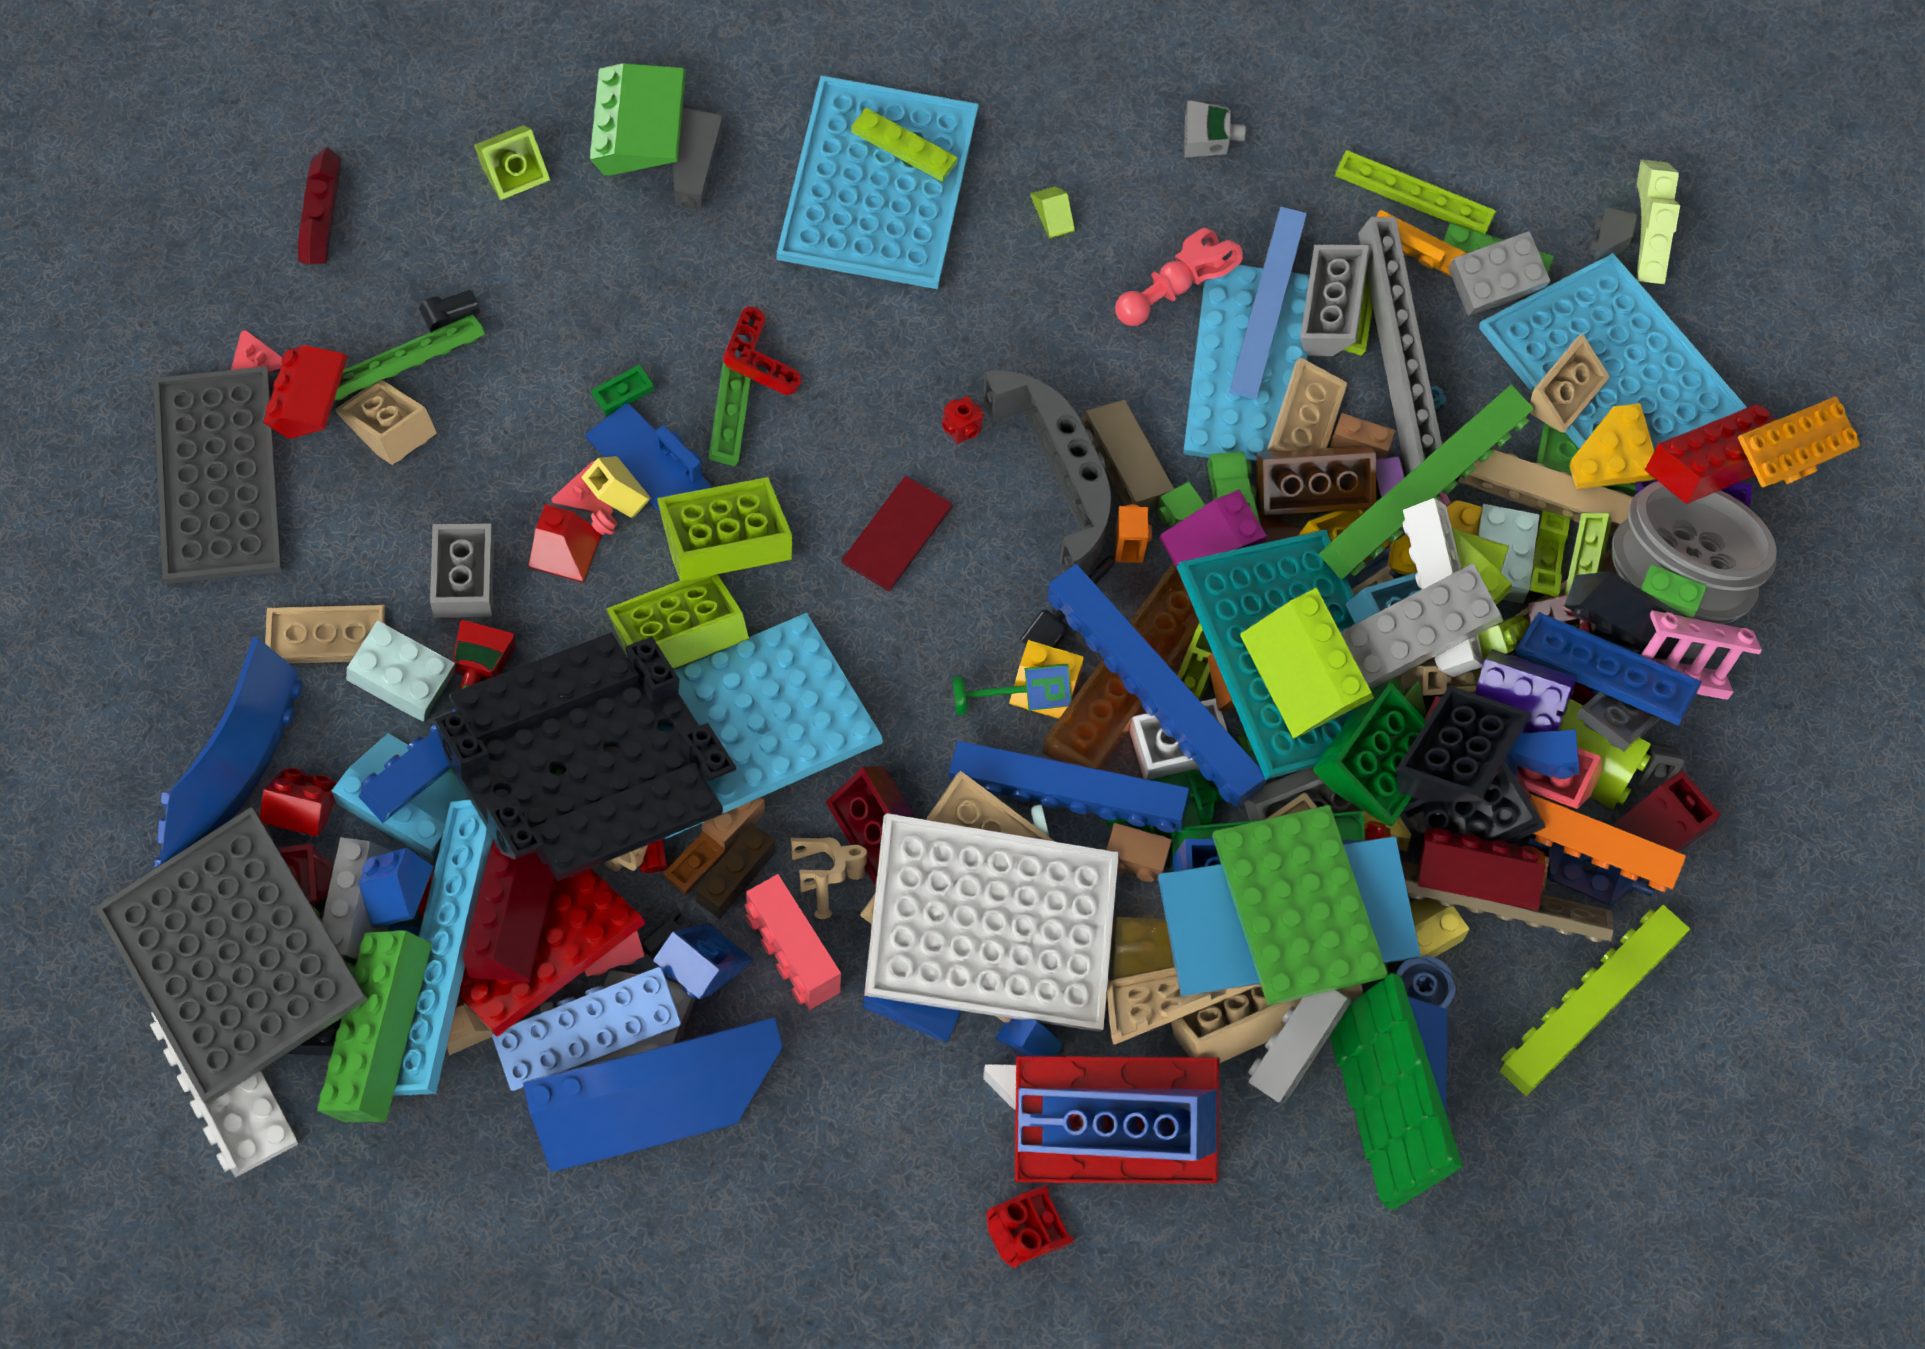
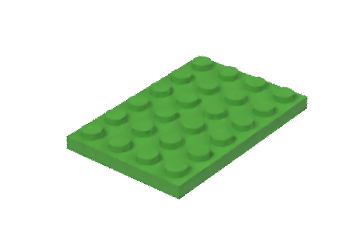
(1299, 905)

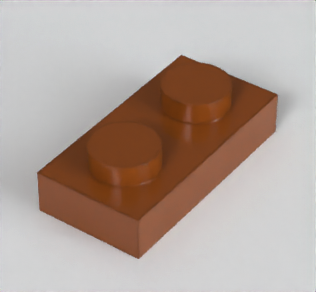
(694, 863)

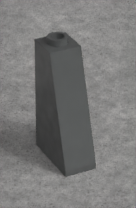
(696, 157)

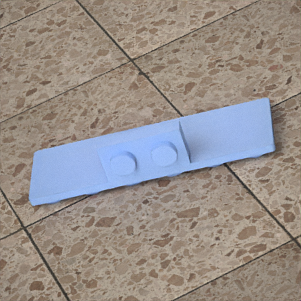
(587, 1027)

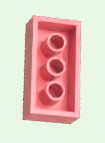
(792, 942)

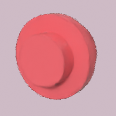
(603, 522)

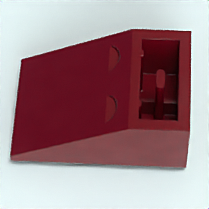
(1671, 814)

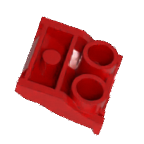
(1026, 1227)

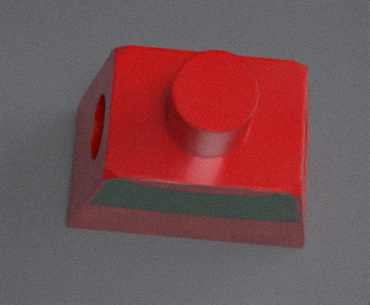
(481, 652)

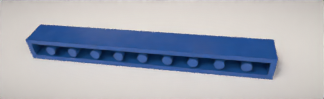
(1156, 686)

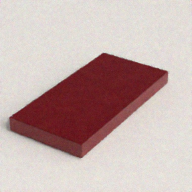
(897, 533)

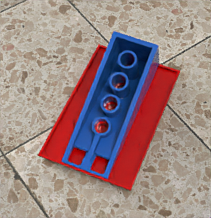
(1117, 1119)

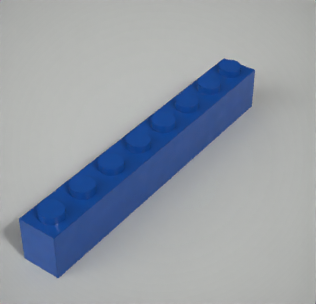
(1073, 787)

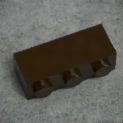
(735, 870)

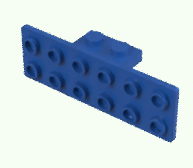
(651, 455)

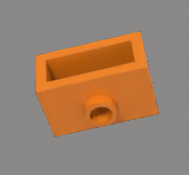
(1131, 534)

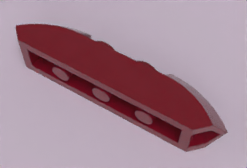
(319, 207)

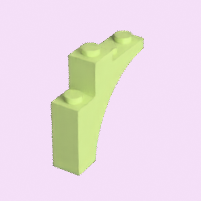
(1658, 219)

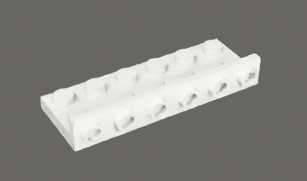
(241, 1122)

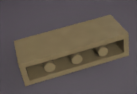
(1127, 455)

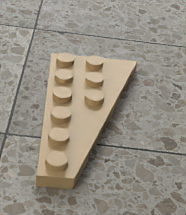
(1153, 1000)

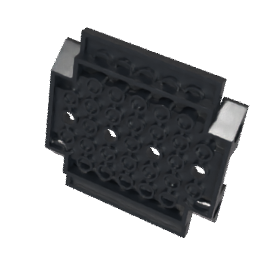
(564, 717)

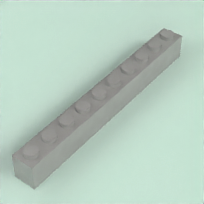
(1400, 342)

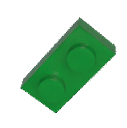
(622, 389)

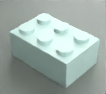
(1519, 532)
(400, 671)

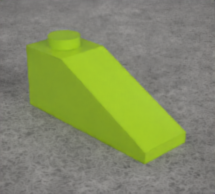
(1195, 666)

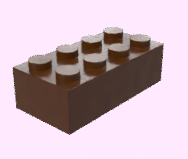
(1316, 480)

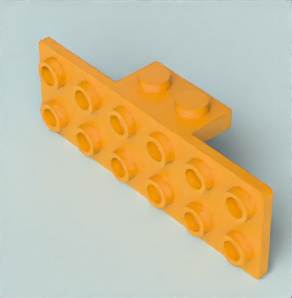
(1799, 442)

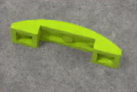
(1548, 553)

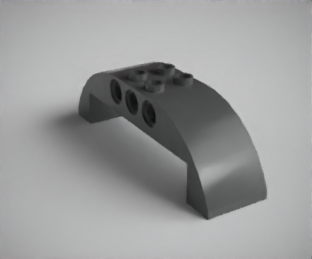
(1068, 452)

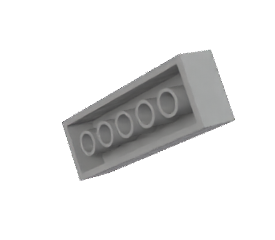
(1421, 626)

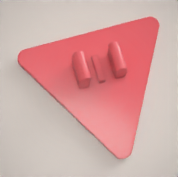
(254, 353)
(580, 496)

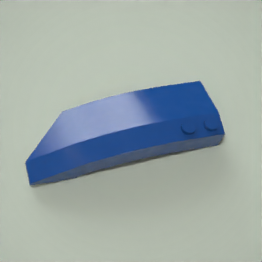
(235, 753)
(651, 1095)

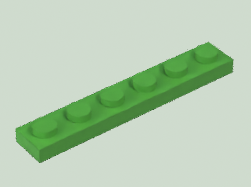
(409, 354)

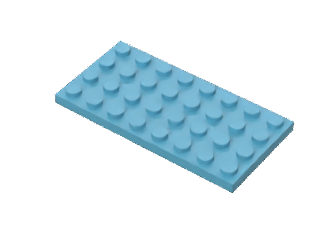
(1226, 420)

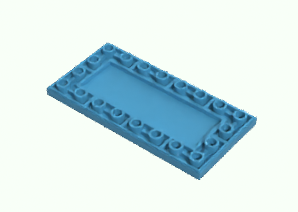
(1209, 938)

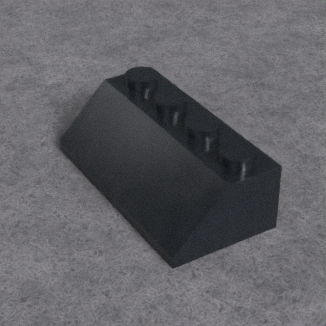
(1618, 609)

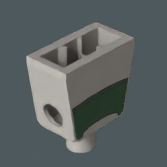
(1209, 130)

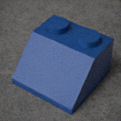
(393, 886)

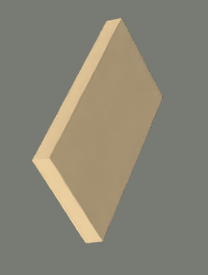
(1307, 409)
(320, 632)

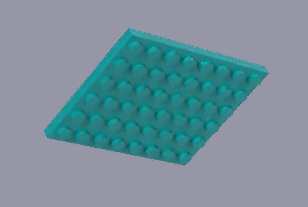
(1238, 591)

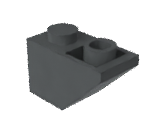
(1613, 232)

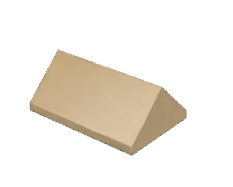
(1568, 386)

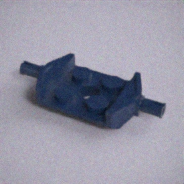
(1603, 886)

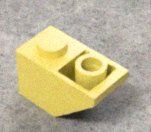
(616, 486)

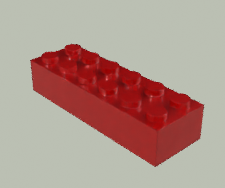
(1707, 456)

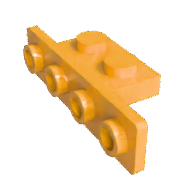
(1425, 247)

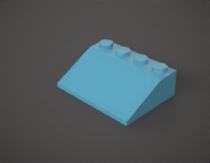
(420, 821)

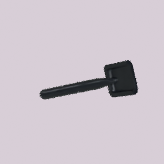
(1049, 628)

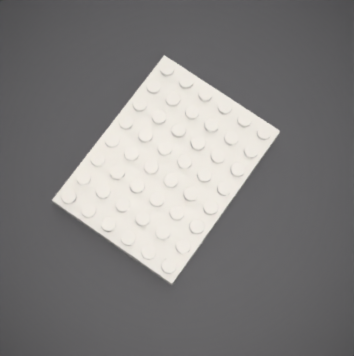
(992, 923)

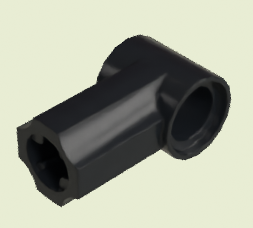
(442, 312)

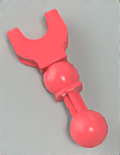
(1192, 264)

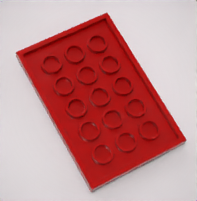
(579, 928)

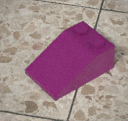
(1214, 529)

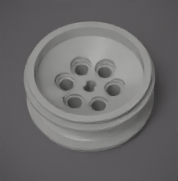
(1706, 541)

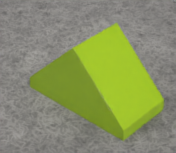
(1054, 211)

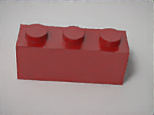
(304, 391)

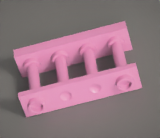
(1713, 635)

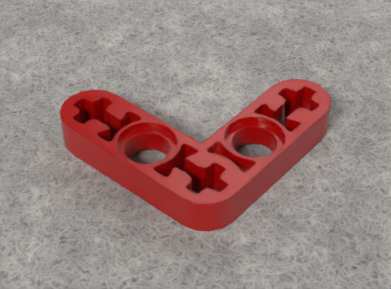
(750, 358)

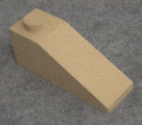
(1435, 681)

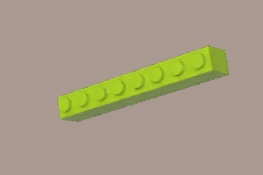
(1594, 1000)

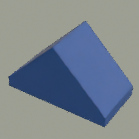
(1029, 1038)

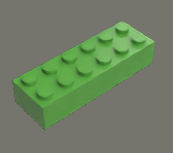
(375, 1034)

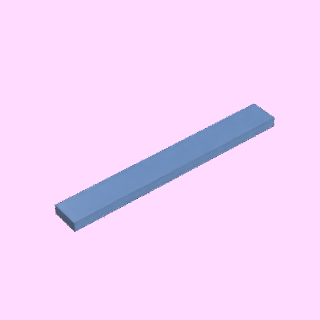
(1268, 303)

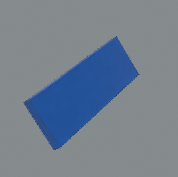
(1609, 668)

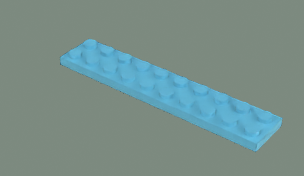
(447, 926)

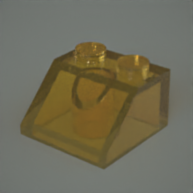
(1141, 946)

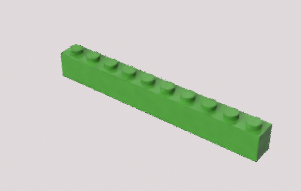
(1427, 481)

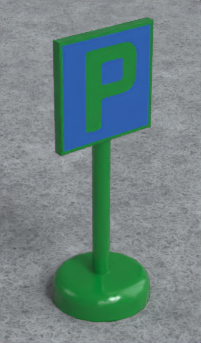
(1045, 688)

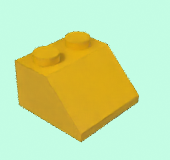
(1043, 655)

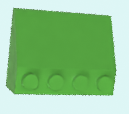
(637, 117)

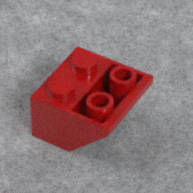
(298, 801)

